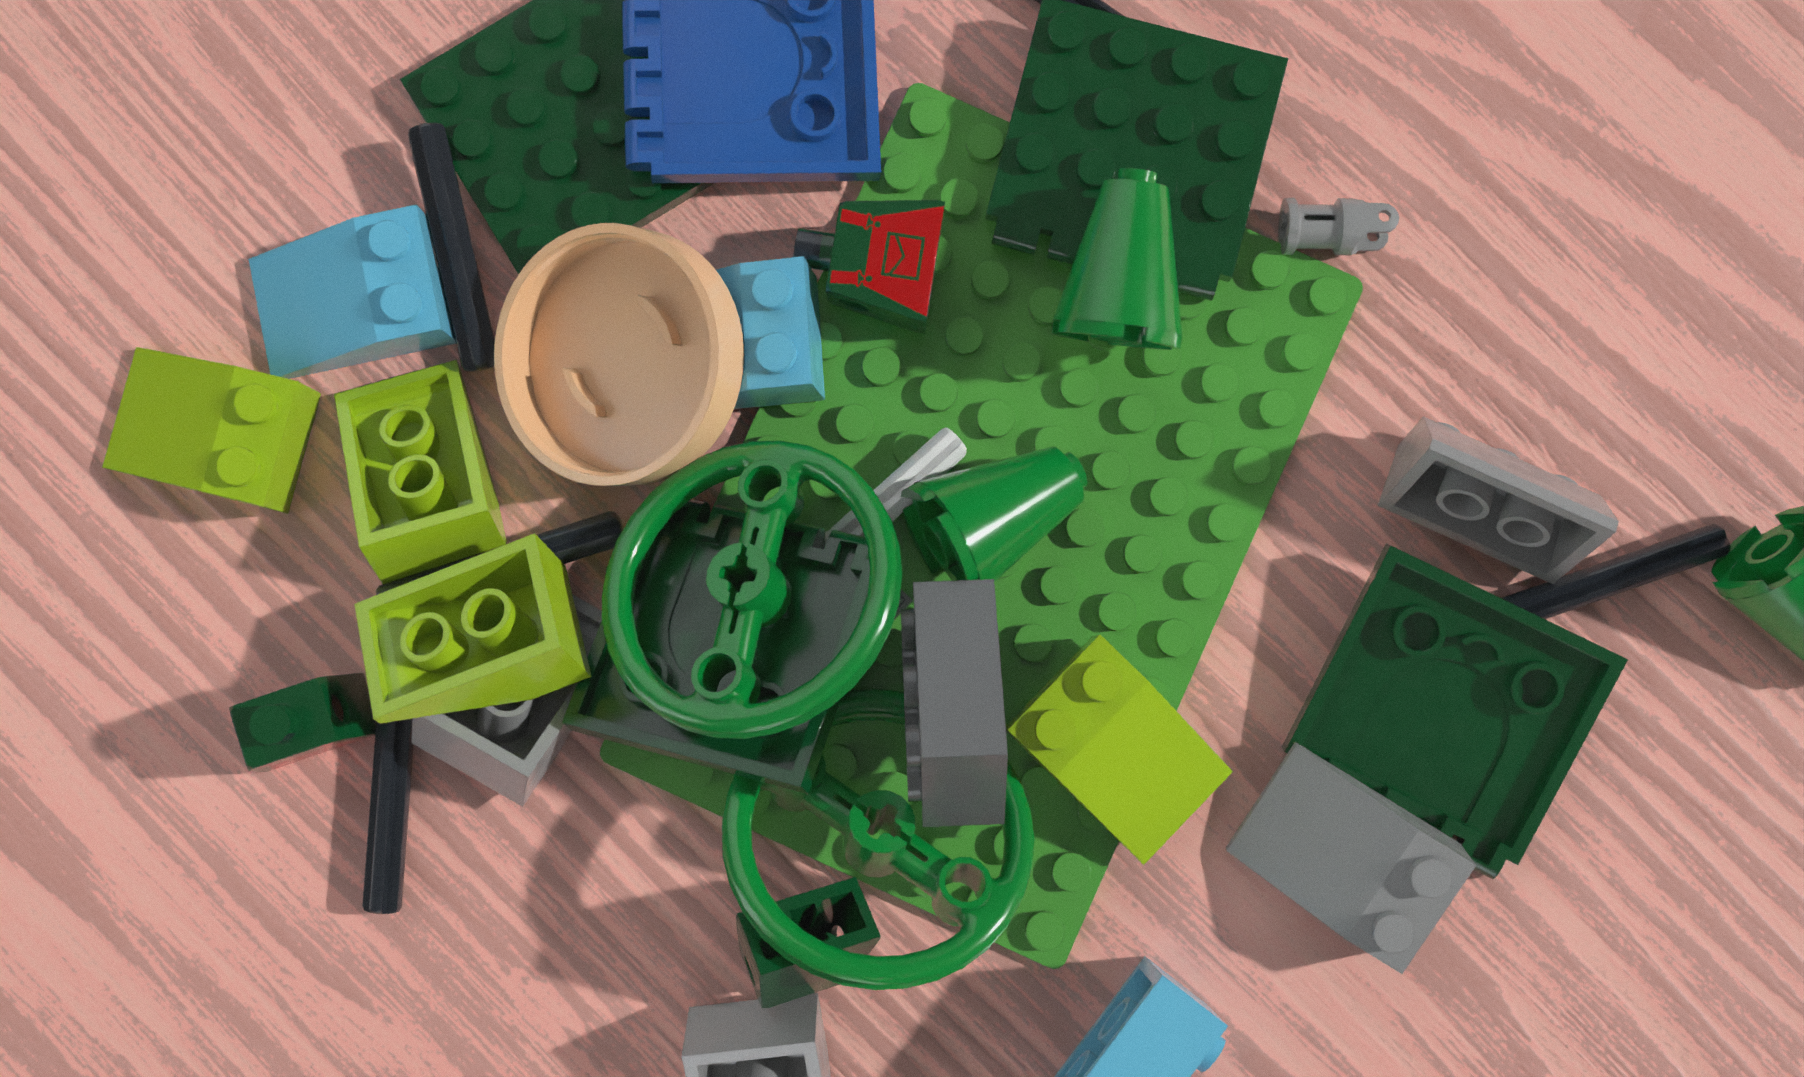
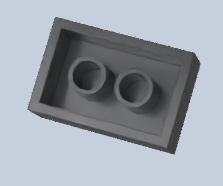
(954, 703)

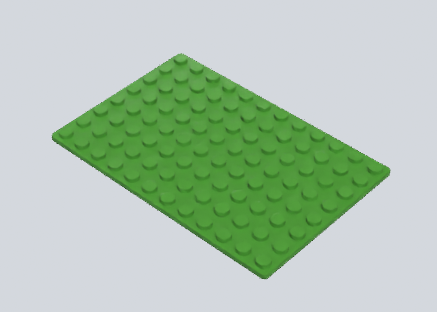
(1173, 459)

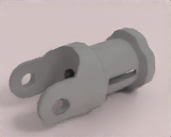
(1335, 226)

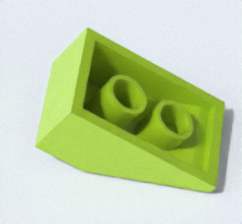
(212, 428)
(417, 472)
(473, 635)
(1119, 748)

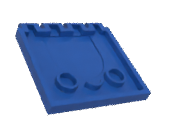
(751, 90)

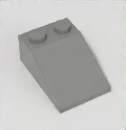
(510, 742)
(1351, 857)
(756, 1041)

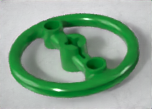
(750, 590)
(898, 852)

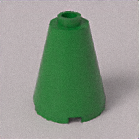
(1125, 269)
(992, 513)
(1767, 578)

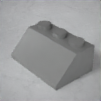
(1495, 501)

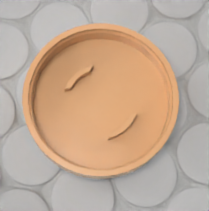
(618, 355)

